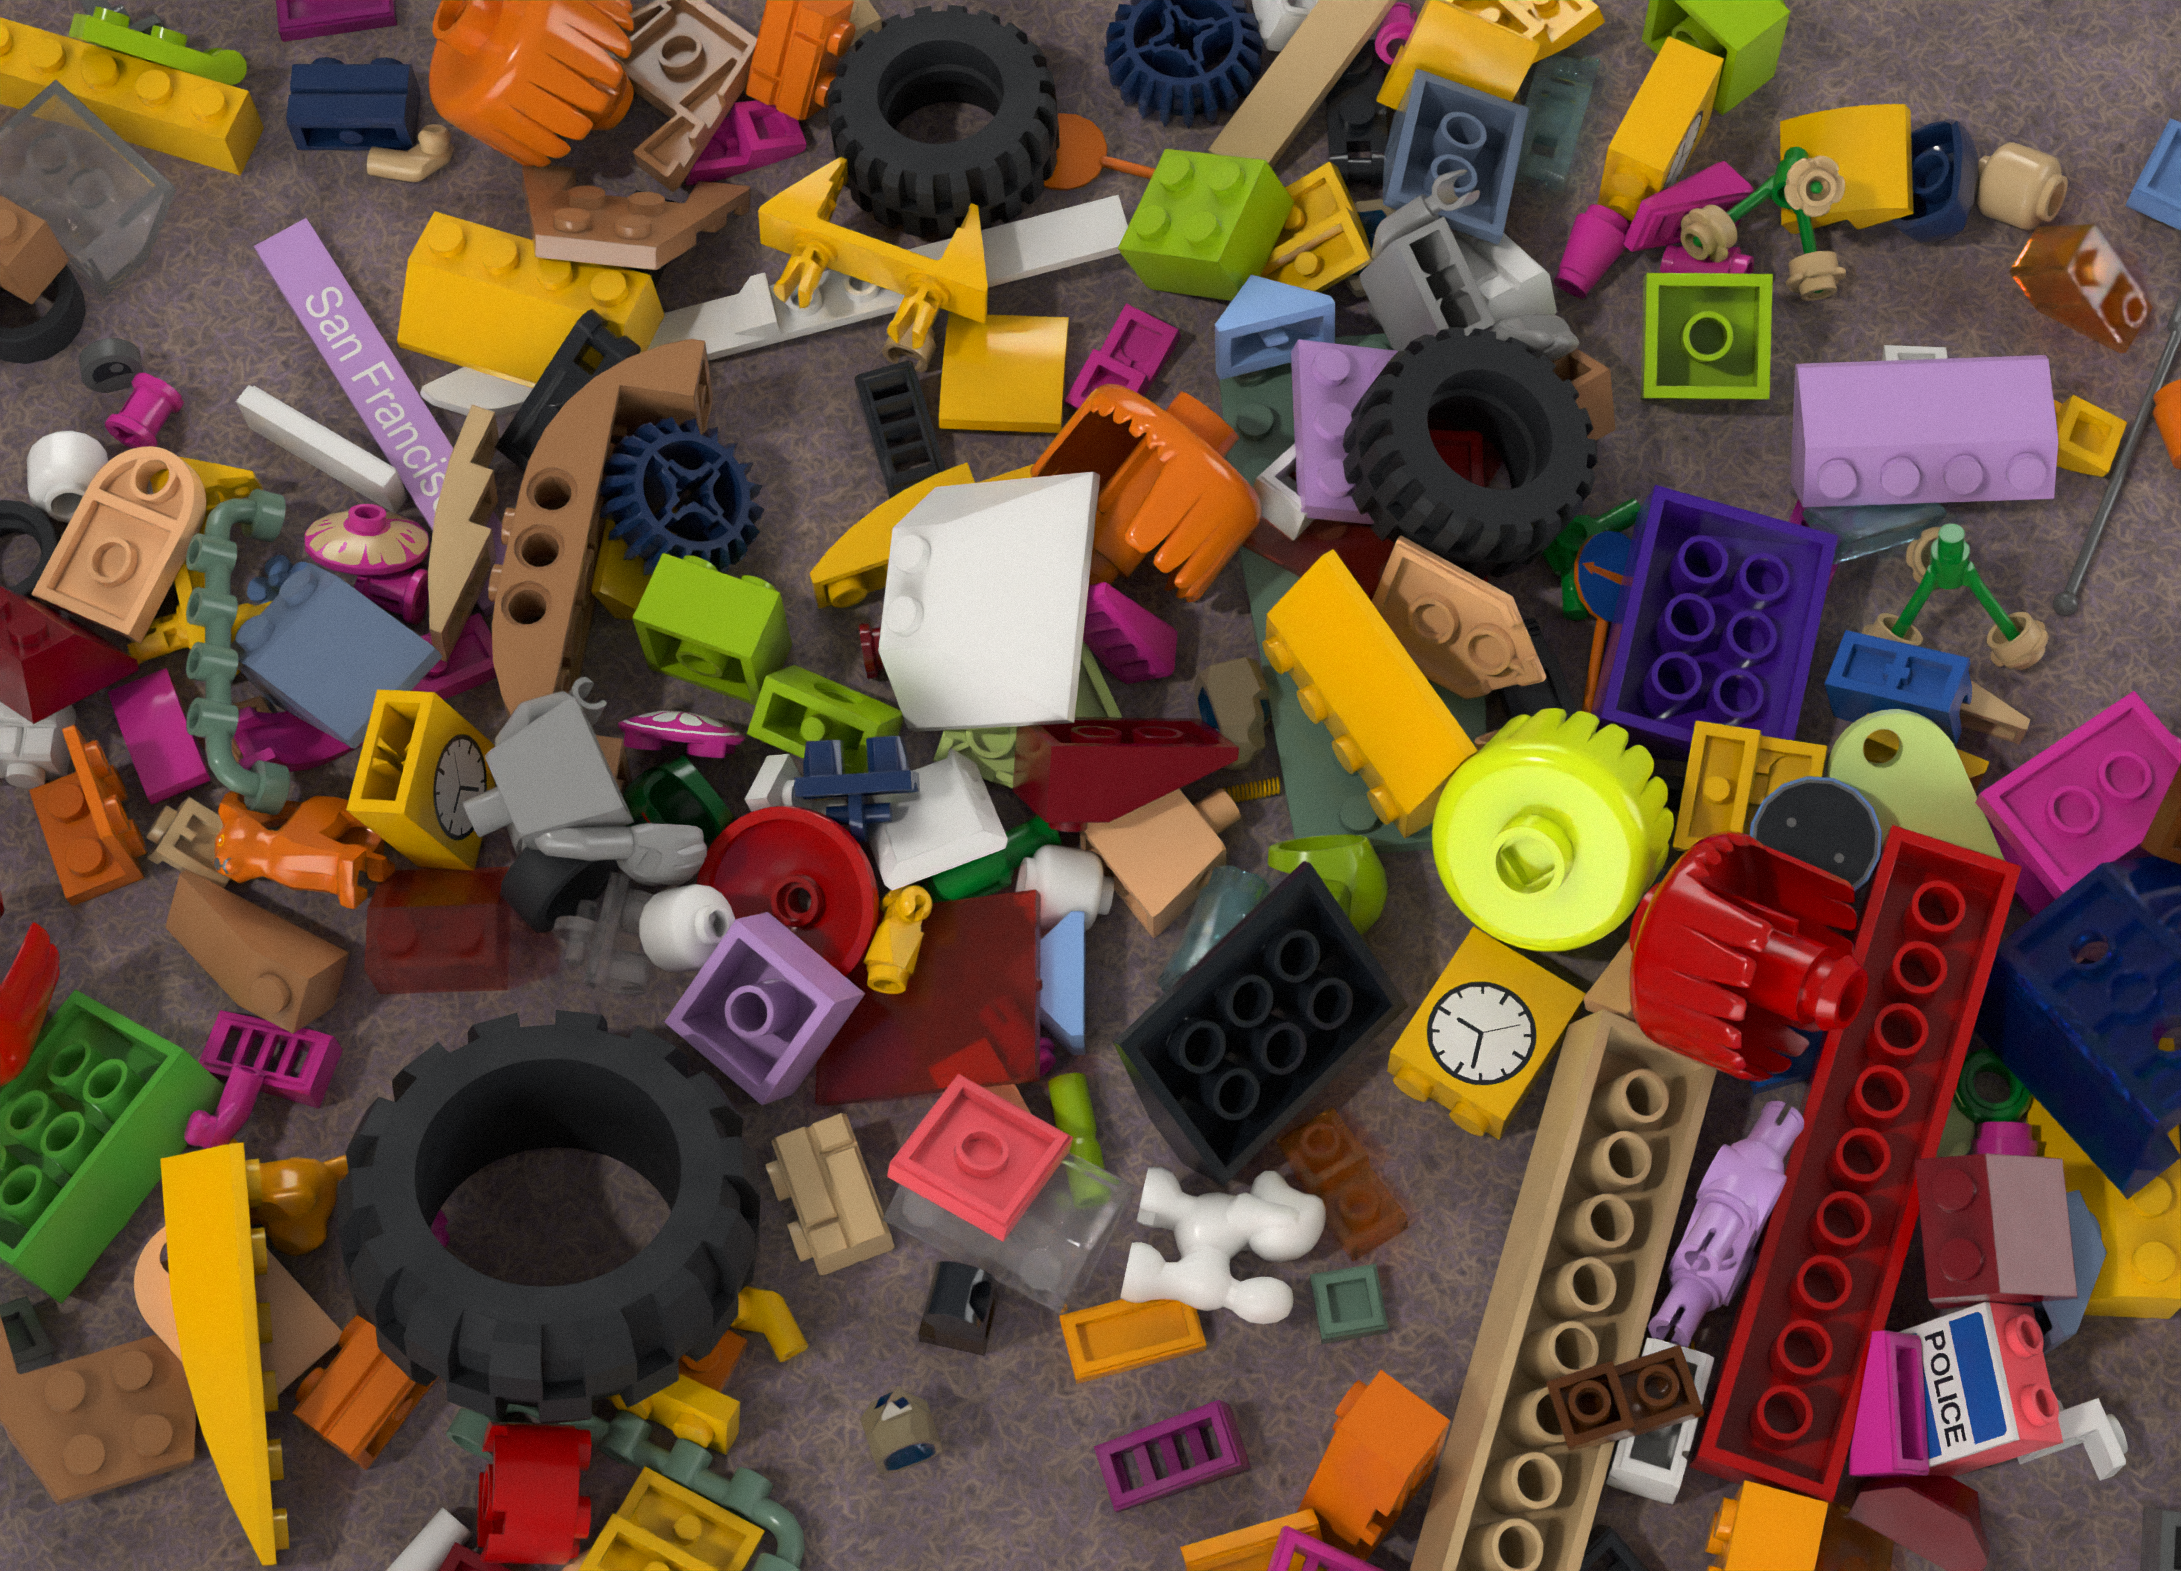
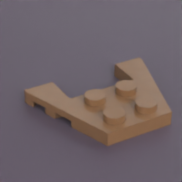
(690, 68)
(618, 230)
(99, 1416)

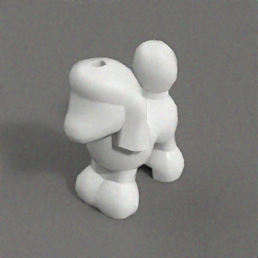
(1210, 1231)

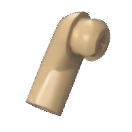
(416, 163)

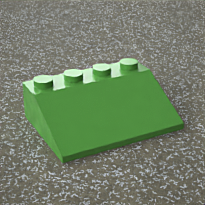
(88, 1138)

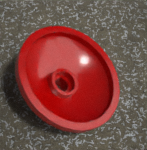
(778, 851)

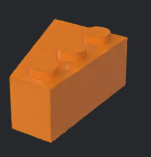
(1374, 1464)

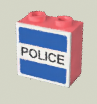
(1985, 1388)

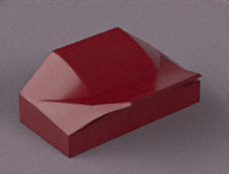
(1928, 1516)

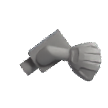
(1426, 286)
(566, 797)

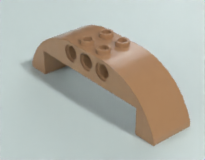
(557, 528)

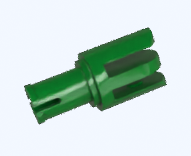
(994, 871)

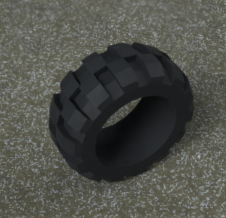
(530, 1092)

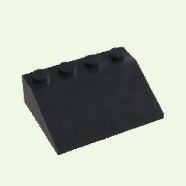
(1258, 1027)

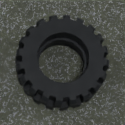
(930, 62)
(1514, 406)

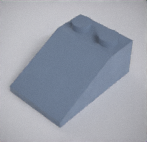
(1449, 129)
(327, 652)

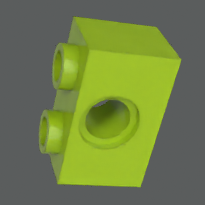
(807, 707)

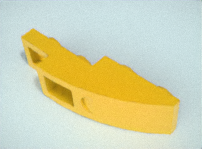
(861, 555)

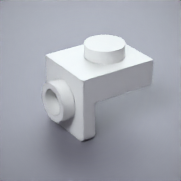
(2096, 1430)

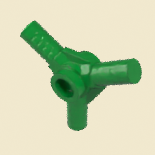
(1564, 549)

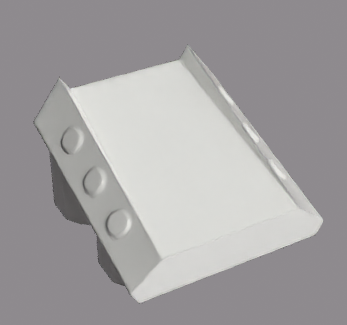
(938, 827)

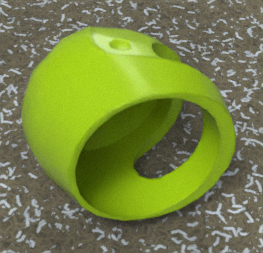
(1346, 867)

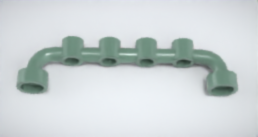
(214, 661)
(686, 1465)

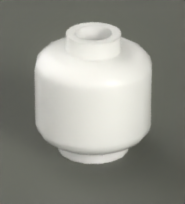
(61, 471)
(1067, 882)
(684, 926)

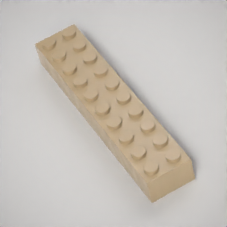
(1566, 1298)

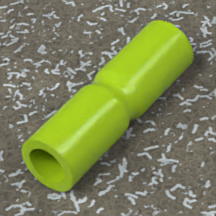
(1075, 1115)

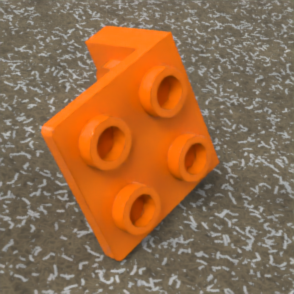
(87, 824)

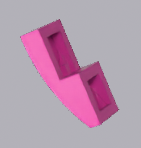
(746, 141)
(1129, 357)
(157, 736)

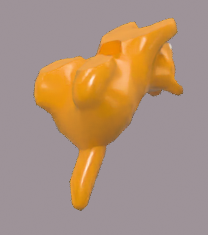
(298, 1201)

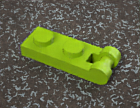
(162, 46)

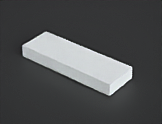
(322, 448)

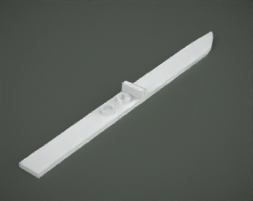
(761, 318)

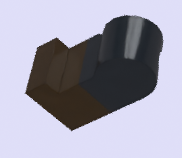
(959, 1308)

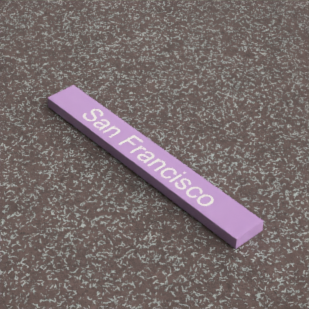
(365, 370)

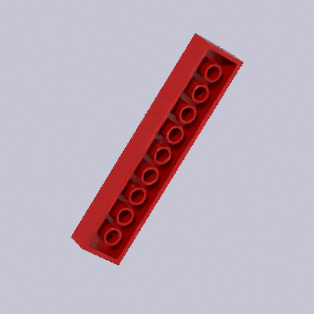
(1851, 1190)

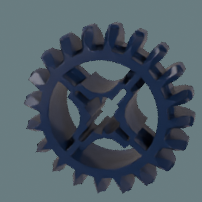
(1165, 75)
(646, 486)

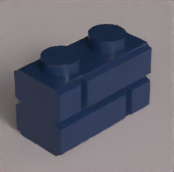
(353, 105)

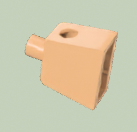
(1163, 853)

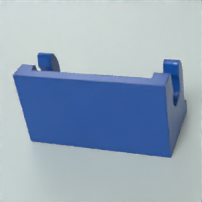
(1888, 674)

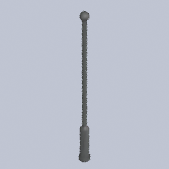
(2066, 602)

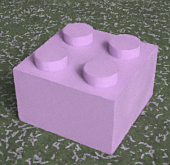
(764, 1007)

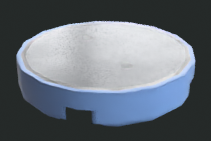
(1823, 826)

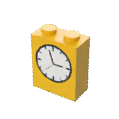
(1660, 127)
(416, 775)
(1484, 1034)

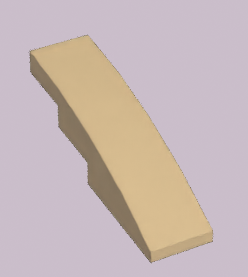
(461, 542)

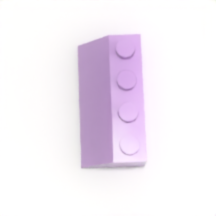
(1924, 431)

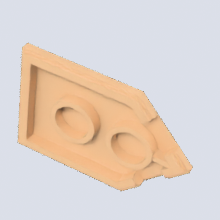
(1455, 624)

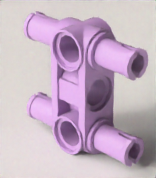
(1726, 1224)

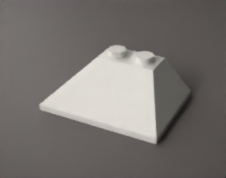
(990, 603)

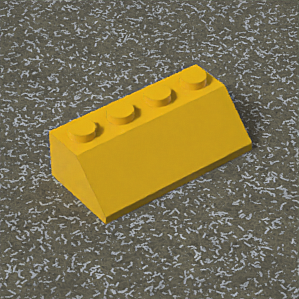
(502, 311)
(1366, 694)
(2138, 1233)

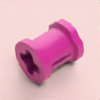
(144, 412)
(398, 592)

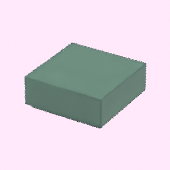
(1348, 1303)

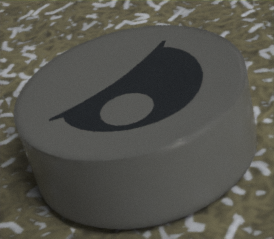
(109, 364)

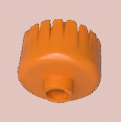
(531, 71)
(1157, 479)

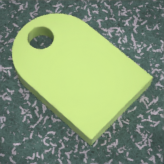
(1920, 786)

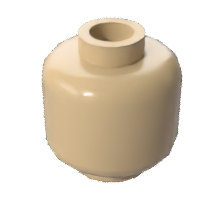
(2020, 186)

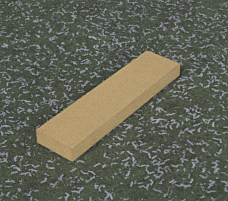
(1300, 78)

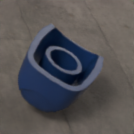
(1943, 181)

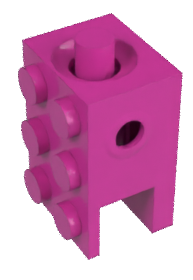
(2082, 800)

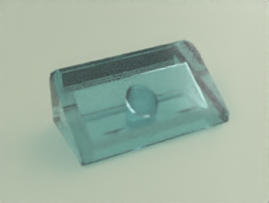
(1873, 527)

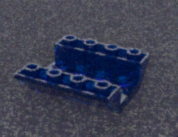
(2093, 1031)

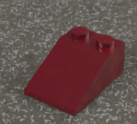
(1111, 765)

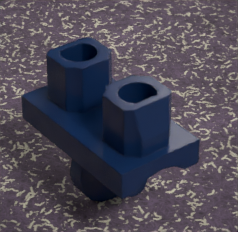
(886, 775)

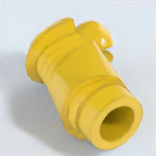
(897, 939)

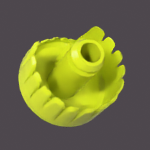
(1552, 831)

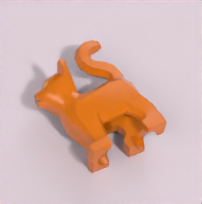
(313, 850)

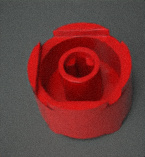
(531, 1493)

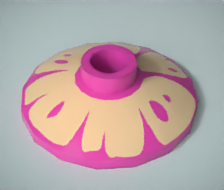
(366, 541)

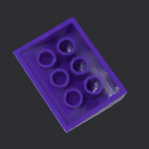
(1711, 623)

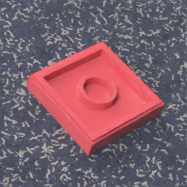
(980, 1157)

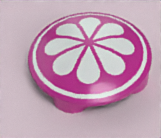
(661, 728)

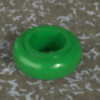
(1976, 1107)

